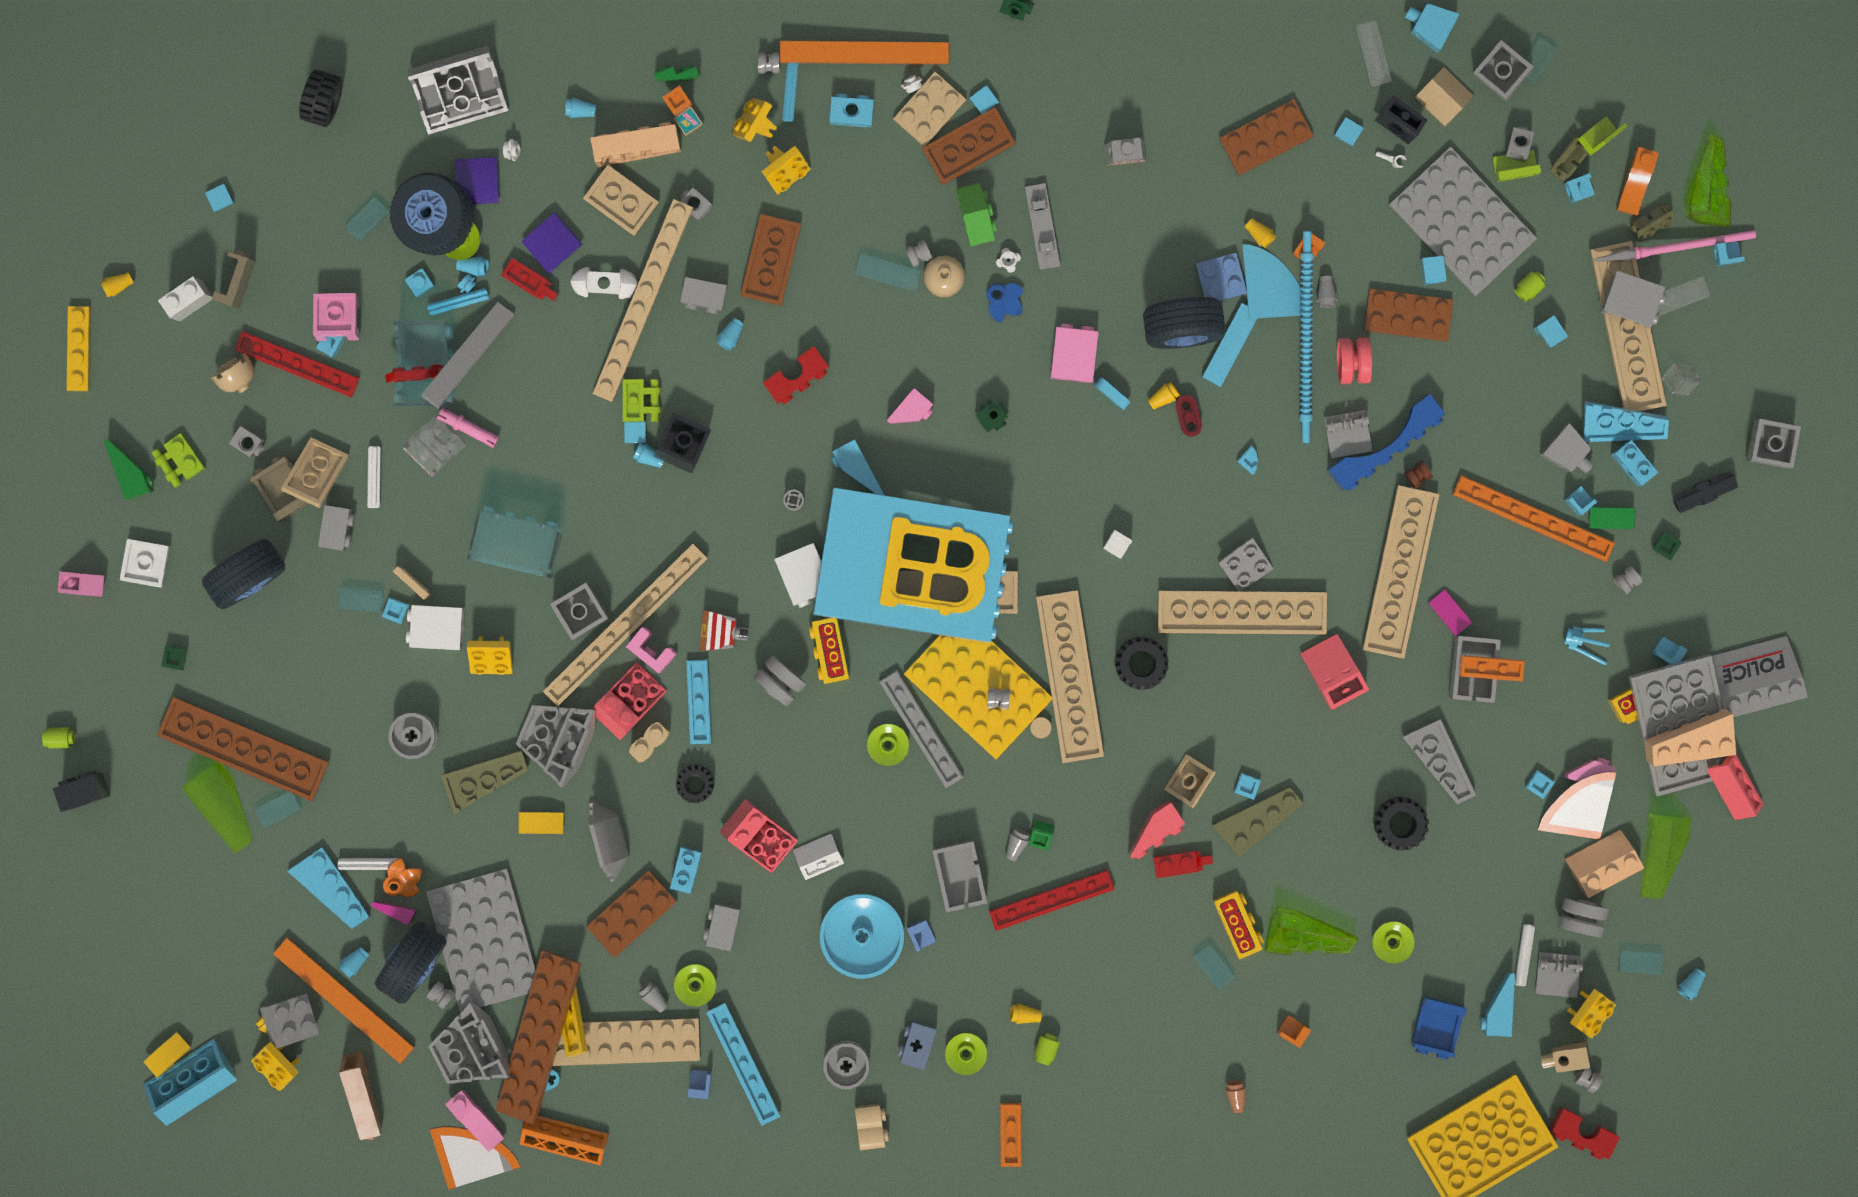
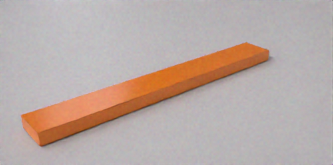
(864, 52)
(1533, 518)
(343, 1000)

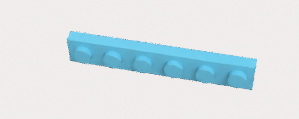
(743, 1064)

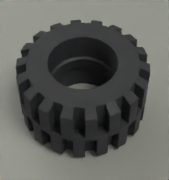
(320, 98)
(1158, 671)
(1418, 829)

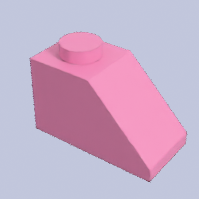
(912, 409)
(80, 584)
(1589, 768)

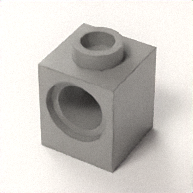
(1520, 152)
(704, 206)
(239, 438)

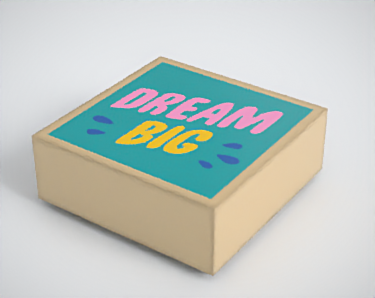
(688, 121)

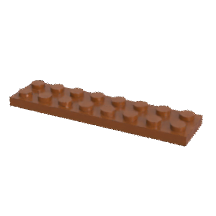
(243, 749)
(538, 1036)

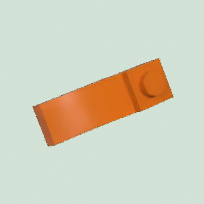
(1637, 181)

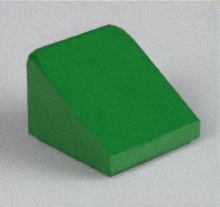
(1041, 835)

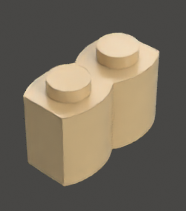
(653, 737)
(870, 1127)

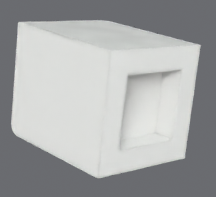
(1117, 544)

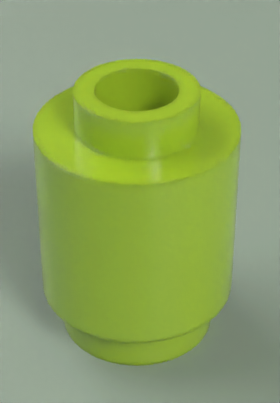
(1530, 286)
(58, 737)
(1046, 1049)

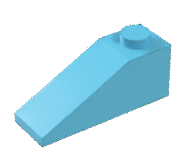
(854, 464)
(1499, 1013)

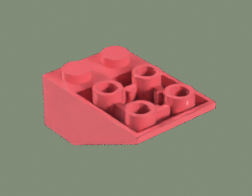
(1334, 672)
(628, 701)
(1159, 824)
(758, 836)

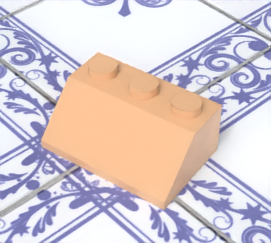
(1604, 863)

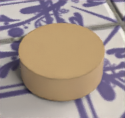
(1040, 727)

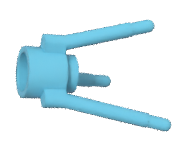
(1575, 637)

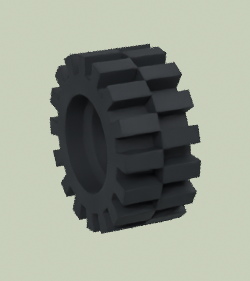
(704, 793)

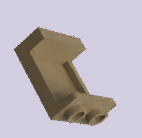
(239, 280)
(269, 485)

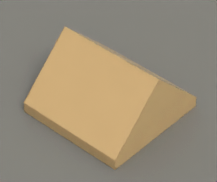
(1444, 96)
(1189, 781)

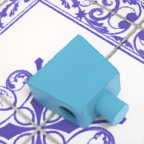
(1432, 25)

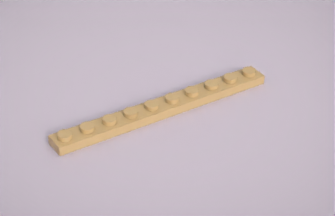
(643, 300)
(625, 625)

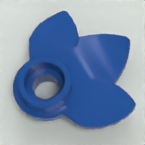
(1006, 303)

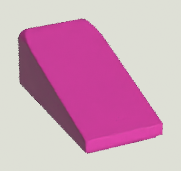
(1450, 613)
(400, 913)

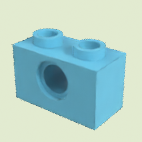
(862, 118)
(1634, 463)
(686, 869)

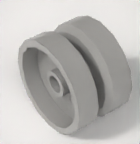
(779, 681)
(401, 739)
(1583, 917)
(849, 1076)

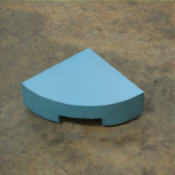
(1249, 460)

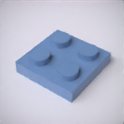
(1221, 277)

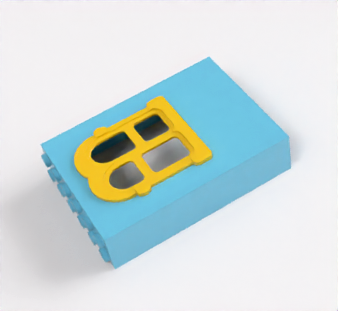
(865, 556)

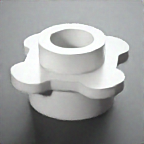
(912, 83)
(511, 149)
(1014, 258)

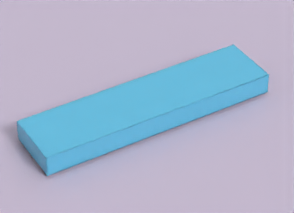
(1229, 346)
(698, 701)

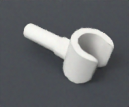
(1392, 159)

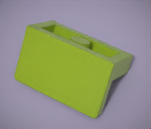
(1600, 135)
(1511, 169)

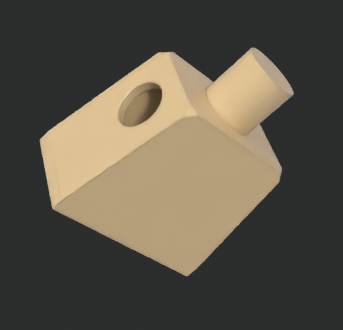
(1576, 1054)

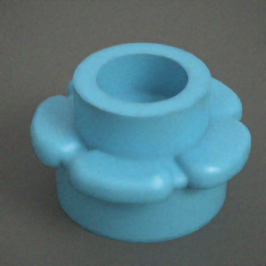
(466, 284)

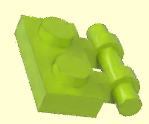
(634, 400)
(183, 456)

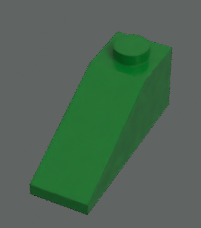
(131, 477)

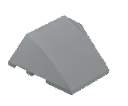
(557, 739)
(608, 839)
(471, 1048)

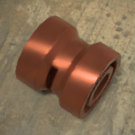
(1418, 474)

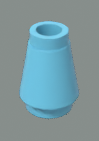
(577, 108)
(474, 265)
(730, 334)
(644, 455)
(353, 962)
(1691, 985)

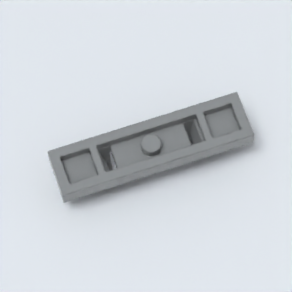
(1042, 226)

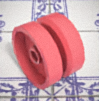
(1353, 360)

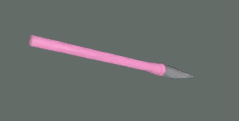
(1642, 252)

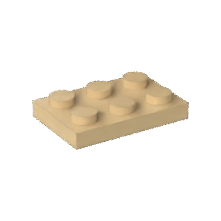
(929, 109)
(621, 200)
(315, 472)

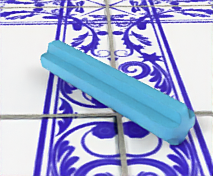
(790, 92)
(458, 301)

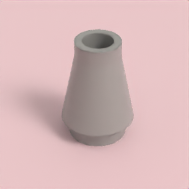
(1326, 293)
(1017, 842)
(653, 996)

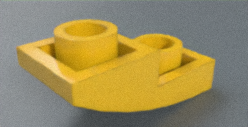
(540, 823)
(167, 1055)

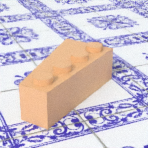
(635, 145)
(1703, 739)

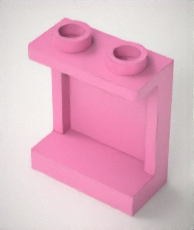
(1074, 353)

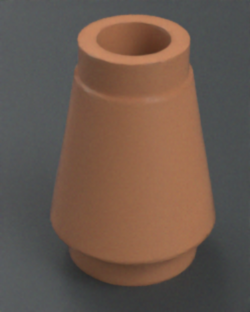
(1236, 1094)

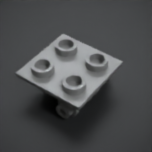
(1348, 434)
(1245, 565)
(1558, 974)

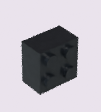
(682, 443)
(76, 793)

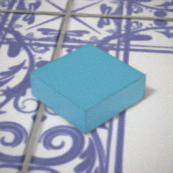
(984, 100)
(1348, 131)
(219, 198)
(635, 432)
(395, 610)
(1539, 784)
(1247, 786)

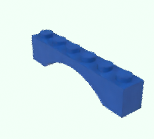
(1420, 417)

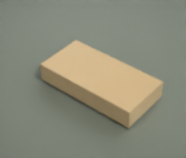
(412, 582)

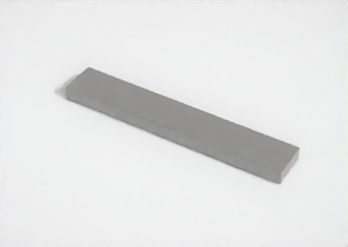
(467, 355)
(921, 729)

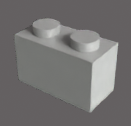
(704, 295)
(335, 528)
(722, 926)

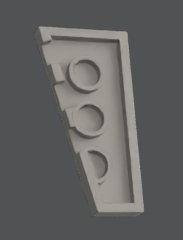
(1440, 758)

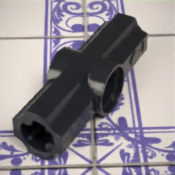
(1705, 492)

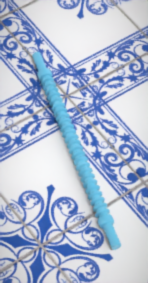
(1306, 257)

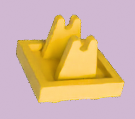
(753, 120)
(785, 168)
(490, 657)
(1592, 1013)
(275, 1066)

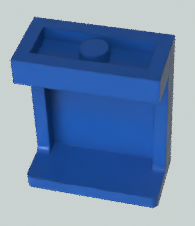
(1438, 1027)

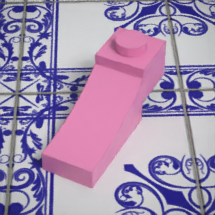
(475, 1120)

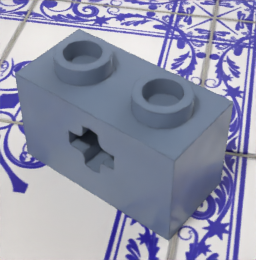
(919, 1057)

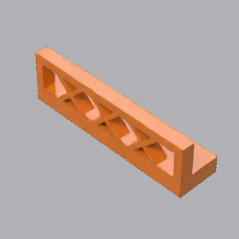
(565, 1136)

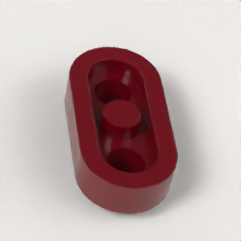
(1187, 416)

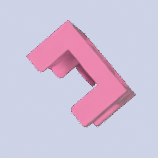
(335, 315)
(647, 654)

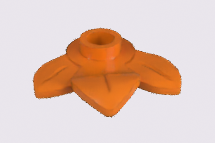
(403, 878)

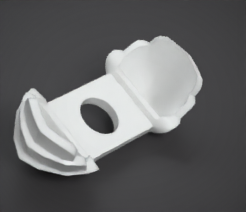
(621, 283)

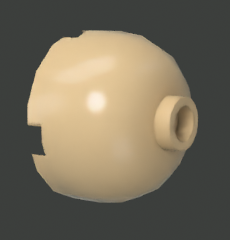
(944, 276)
(234, 375)

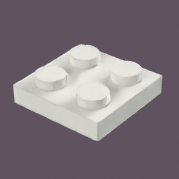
(144, 563)

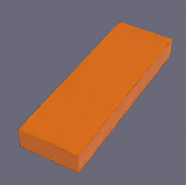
(1491, 668)
(1010, 1135)

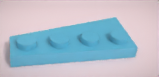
(1621, 424)
(327, 884)

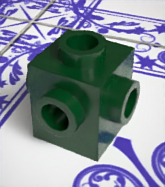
(1016, 8)
(989, 423)

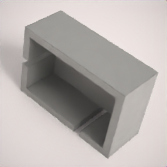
(1469, 687)
(959, 875)

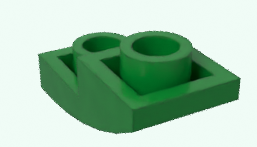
(669, 75)
(1612, 517)

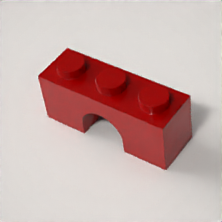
(782, 388)
(1600, 1142)

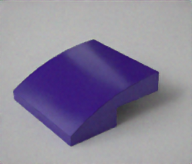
(479, 179)
(552, 243)

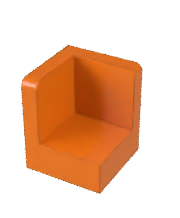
(677, 101)
(1316, 245)
(1293, 1031)

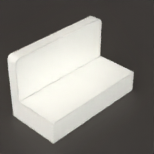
(818, 856)

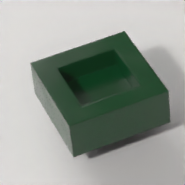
(1666, 545)
(174, 658)

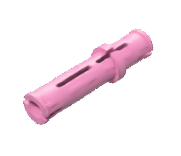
(473, 430)

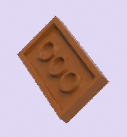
(1266, 137)
(968, 146)
(770, 260)
(1408, 315)
(631, 914)

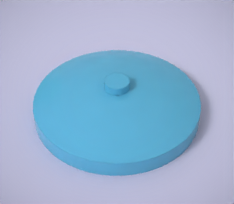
(861, 936)

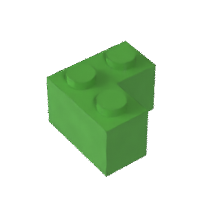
(976, 214)

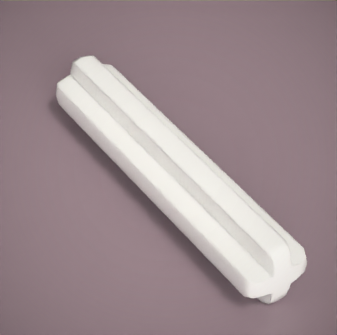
(373, 479)
(364, 863)
(1524, 955)

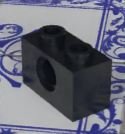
(1401, 120)

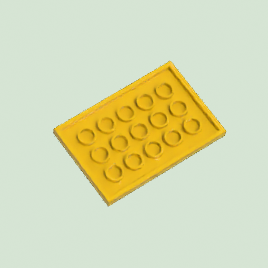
(958, 678)
(1482, 1141)

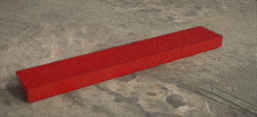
(297, 364)
(1051, 900)

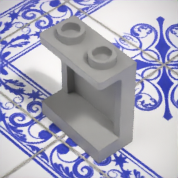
(1633, 299)

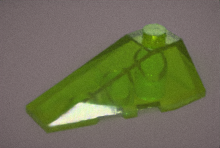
(1707, 196)
(218, 802)
(1663, 849)
(1296, 932)

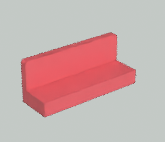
(1736, 788)

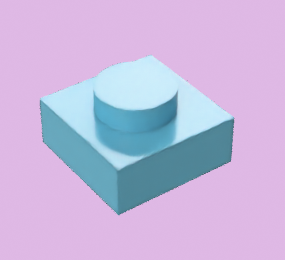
(419, 282)

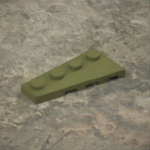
(475, 781)
(1256, 821)

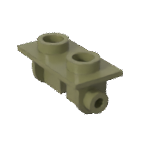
(1564, 165)
(1661, 218)

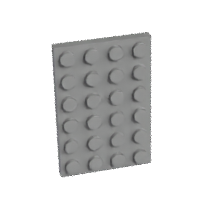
(1462, 221)
(1670, 699)
(484, 938)

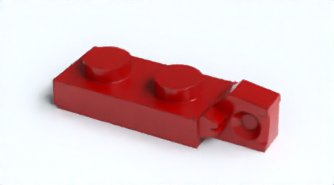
(528, 280)
(416, 373)
(1180, 863)

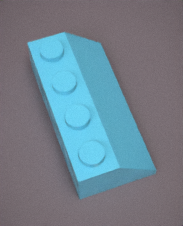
(190, 1082)

